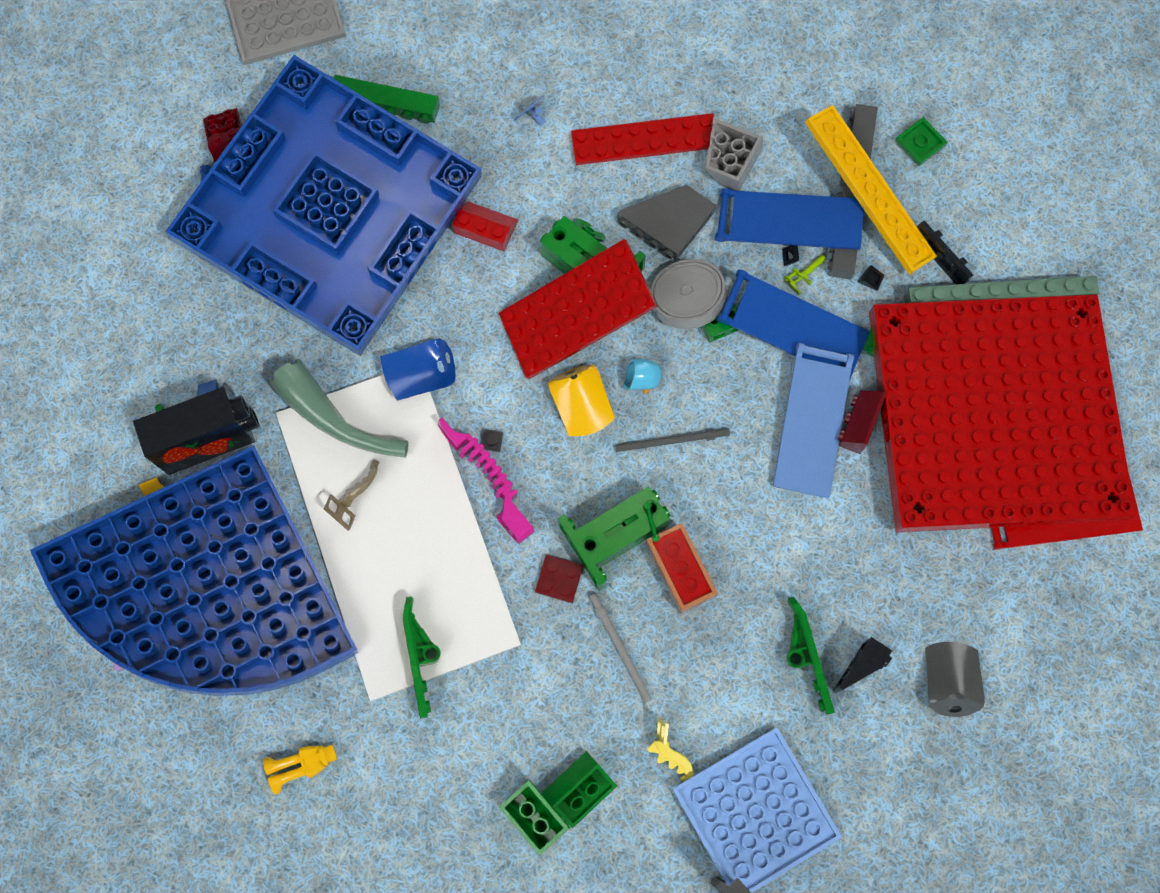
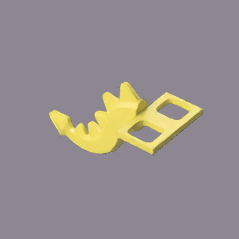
(666, 753)

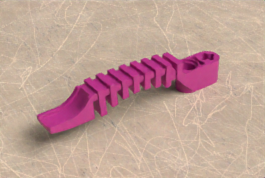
(510, 516)

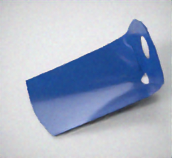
(416, 369)

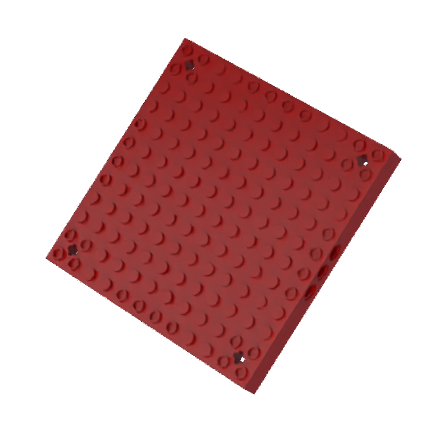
(999, 414)

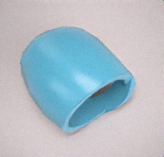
(643, 375)

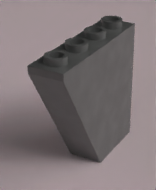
(669, 219)

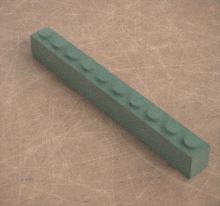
(1004, 290)

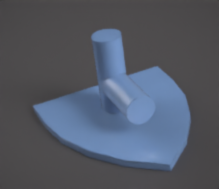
(534, 112)

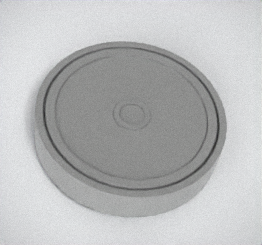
(689, 294)

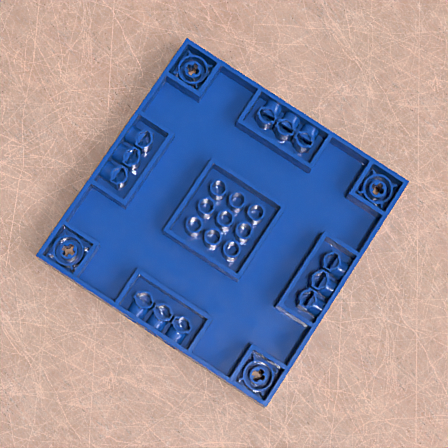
(325, 204)

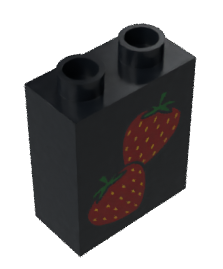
(196, 430)

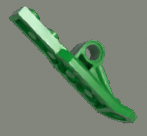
(418, 644)
(804, 645)

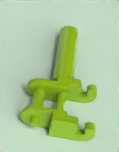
(804, 274)

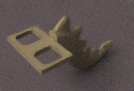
(350, 495)

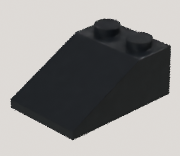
(868, 659)

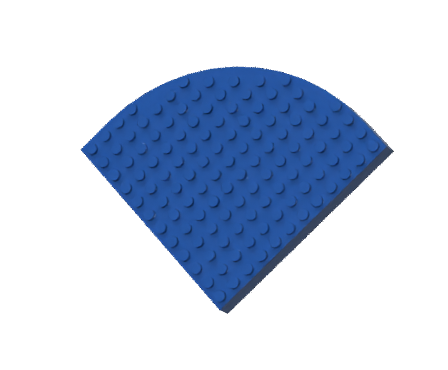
(200, 586)

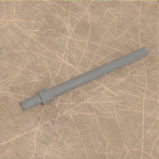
(602, 613)

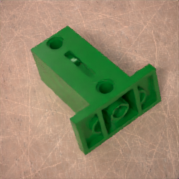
(570, 246)
(614, 532)

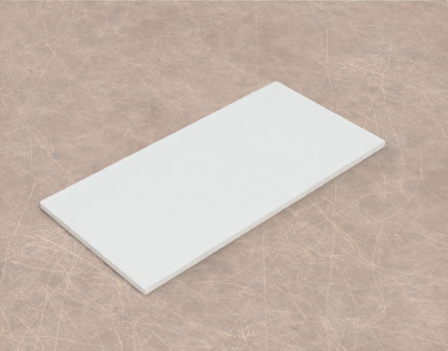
(407, 538)

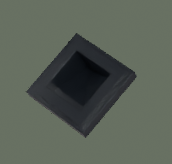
(871, 277)

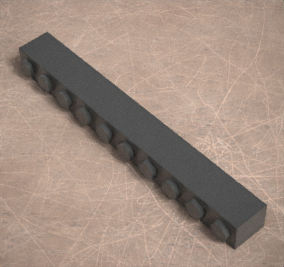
(863, 127)

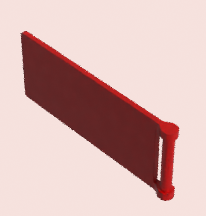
(1044, 534)

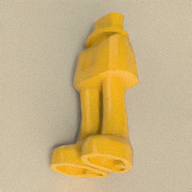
(312, 760)

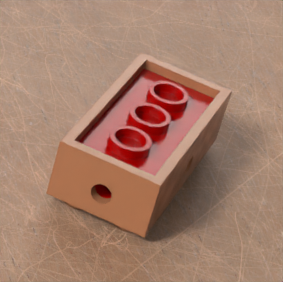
(681, 568)

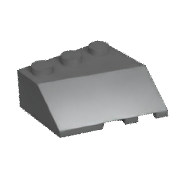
(732, 154)

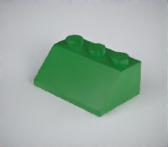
(579, 789)
(534, 817)

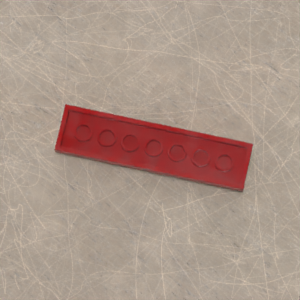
(642, 139)

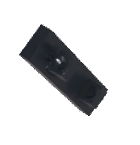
(945, 257)

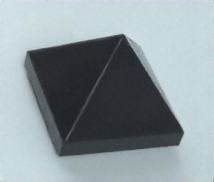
(795, 253)

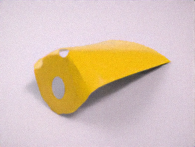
(581, 400)

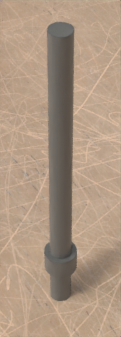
(709, 434)

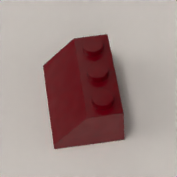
(861, 420)

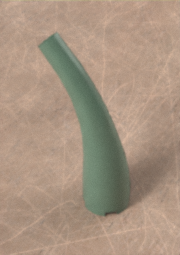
(307, 398)

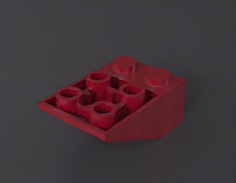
(221, 130)

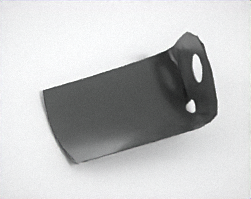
(951, 671)

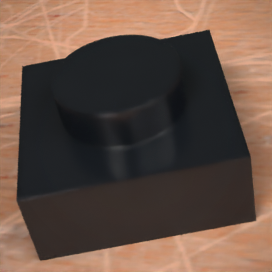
(492, 440)

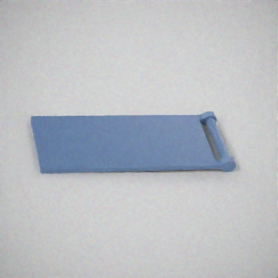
(812, 422)

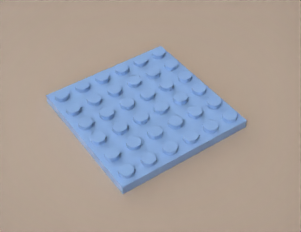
(757, 812)

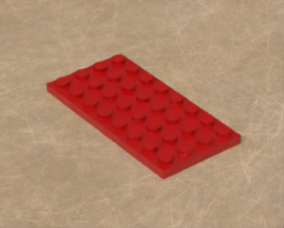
(577, 309)

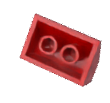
(484, 225)

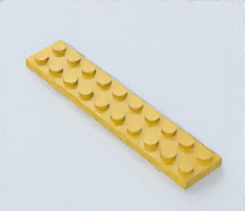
(870, 189)

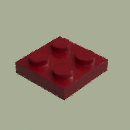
(559, 579)

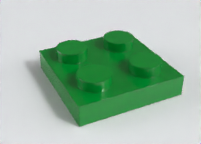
(921, 141)

